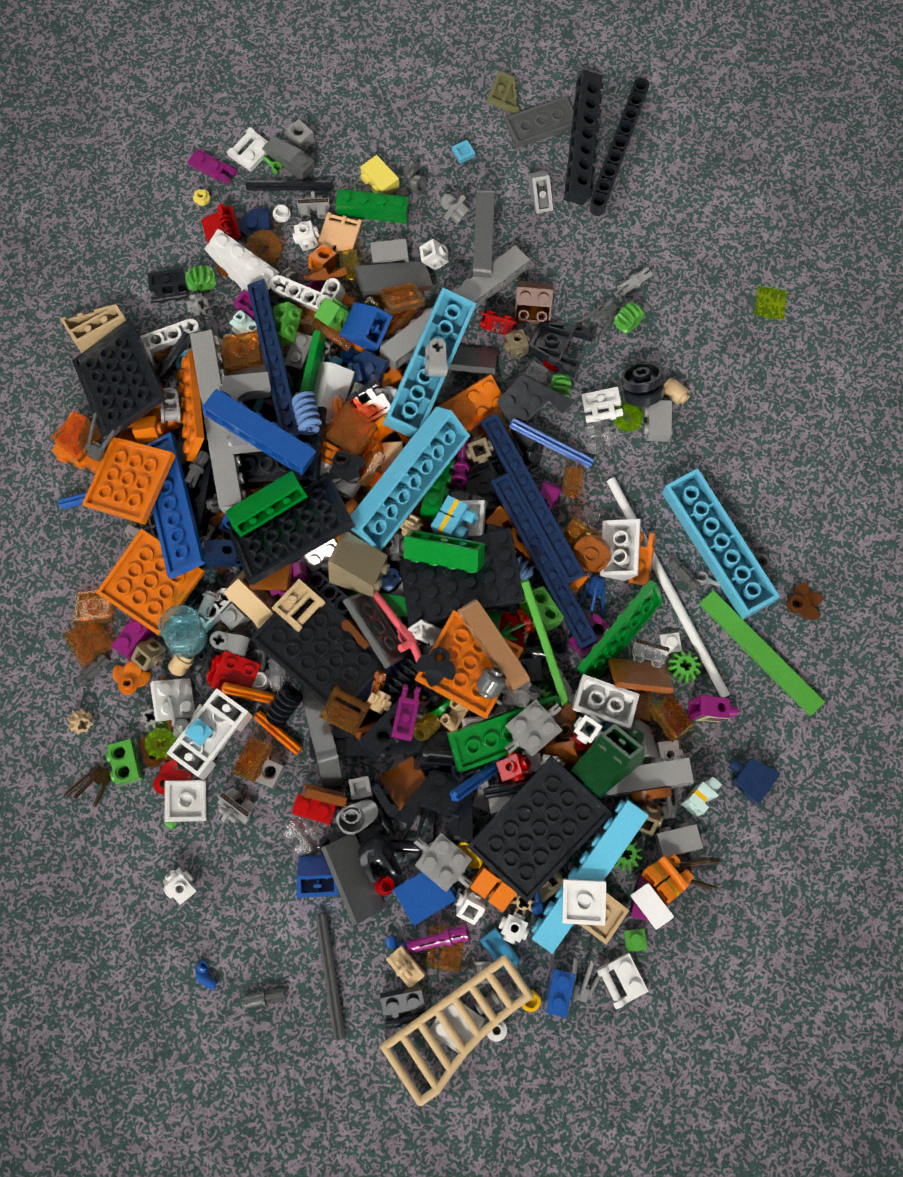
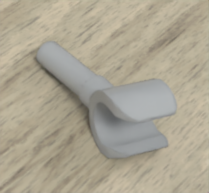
(707, 580)

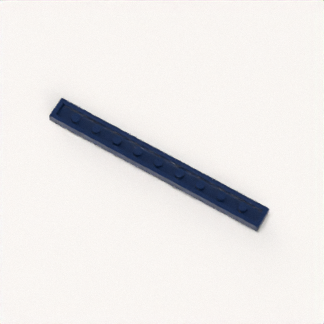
(273, 356)
(532, 499)
(544, 561)

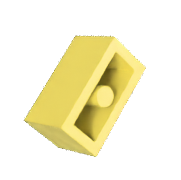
(379, 176)

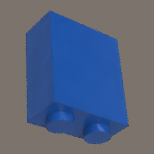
(422, 897)
(558, 992)

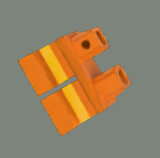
(675, 882)

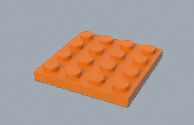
(129, 480)
(141, 583)
(469, 664)

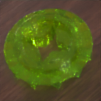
(632, 412)
(159, 735)

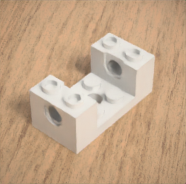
(224, 718)

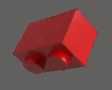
(314, 810)

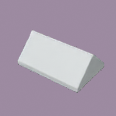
(330, 382)
(624, 542)
(605, 701)

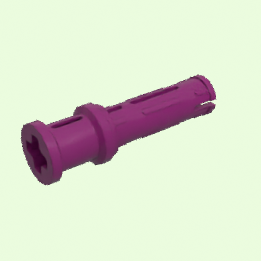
(461, 466)
(447, 937)

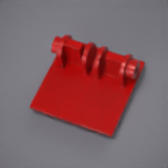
(223, 220)
(490, 317)
(236, 671)

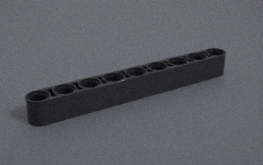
(621, 138)

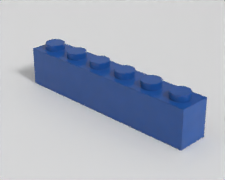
(259, 432)

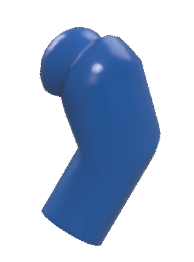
(203, 975)

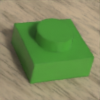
(635, 940)

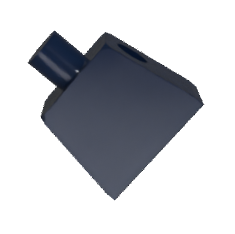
(219, 554)
(753, 779)

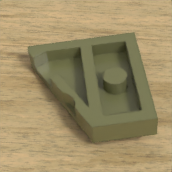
(503, 93)

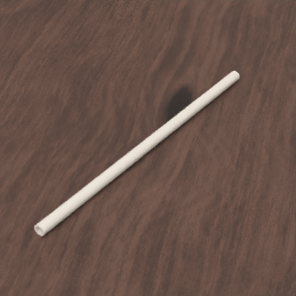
(673, 597)

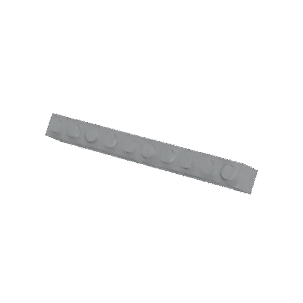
(477, 289)
(224, 463)
(645, 777)

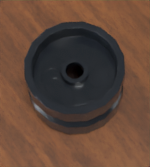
(643, 384)

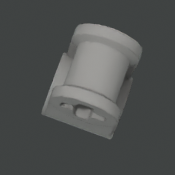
(436, 362)
(170, 408)
(232, 643)

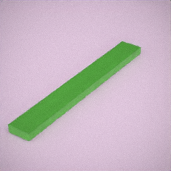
(545, 643)
(762, 653)

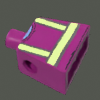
(711, 709)

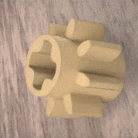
(411, 523)
(380, 702)
(79, 721)
(523, 908)

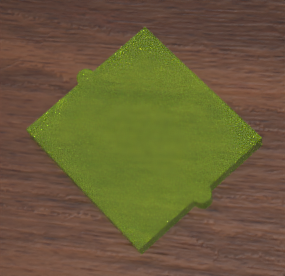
(770, 303)

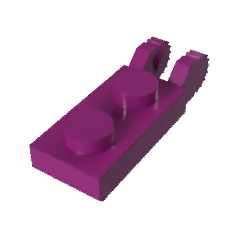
(211, 166)
(406, 715)

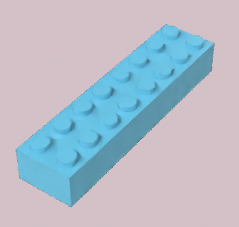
(416, 390)
(408, 478)
(720, 544)
(594, 866)

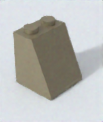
(357, 565)

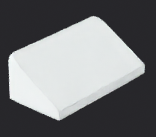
(652, 906)

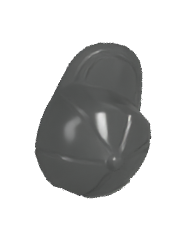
(356, 816)

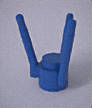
(595, 588)

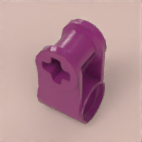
(550, 493)

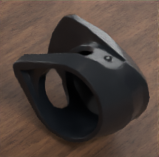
(376, 851)

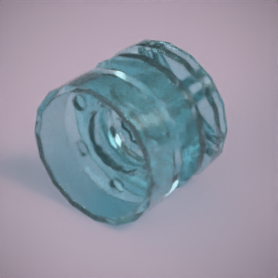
(182, 631)

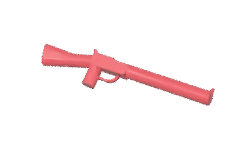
(409, 639)

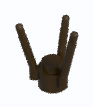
(97, 775)
(688, 864)

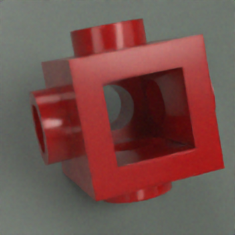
(514, 767)

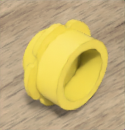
(202, 201)

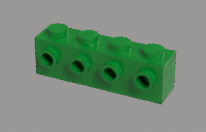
(372, 206)
(433, 499)
(266, 504)
(444, 551)

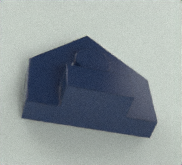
(255, 221)
(369, 367)

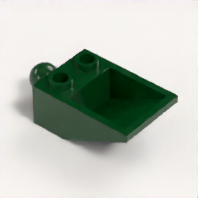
(610, 759)

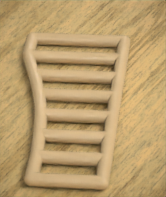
(464, 1050)

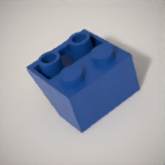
(365, 326)
(315, 878)

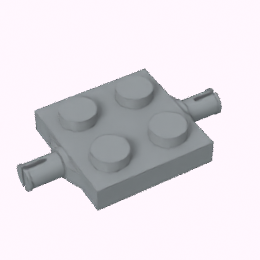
(533, 728)
(443, 862)

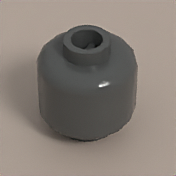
(491, 683)

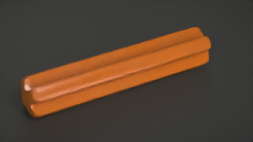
(248, 693)
(278, 733)

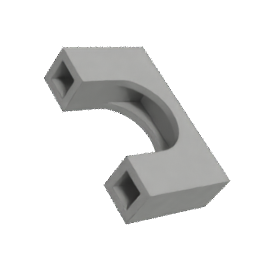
(244, 388)

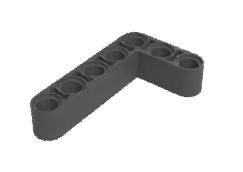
(483, 233)
(322, 741)

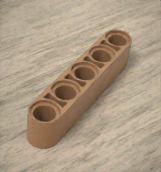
(493, 644)

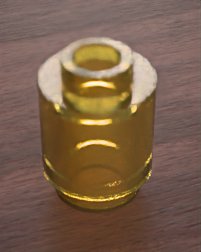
(426, 726)

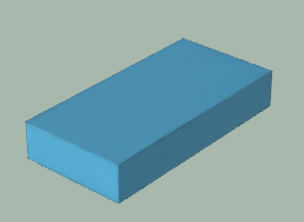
(498, 947)

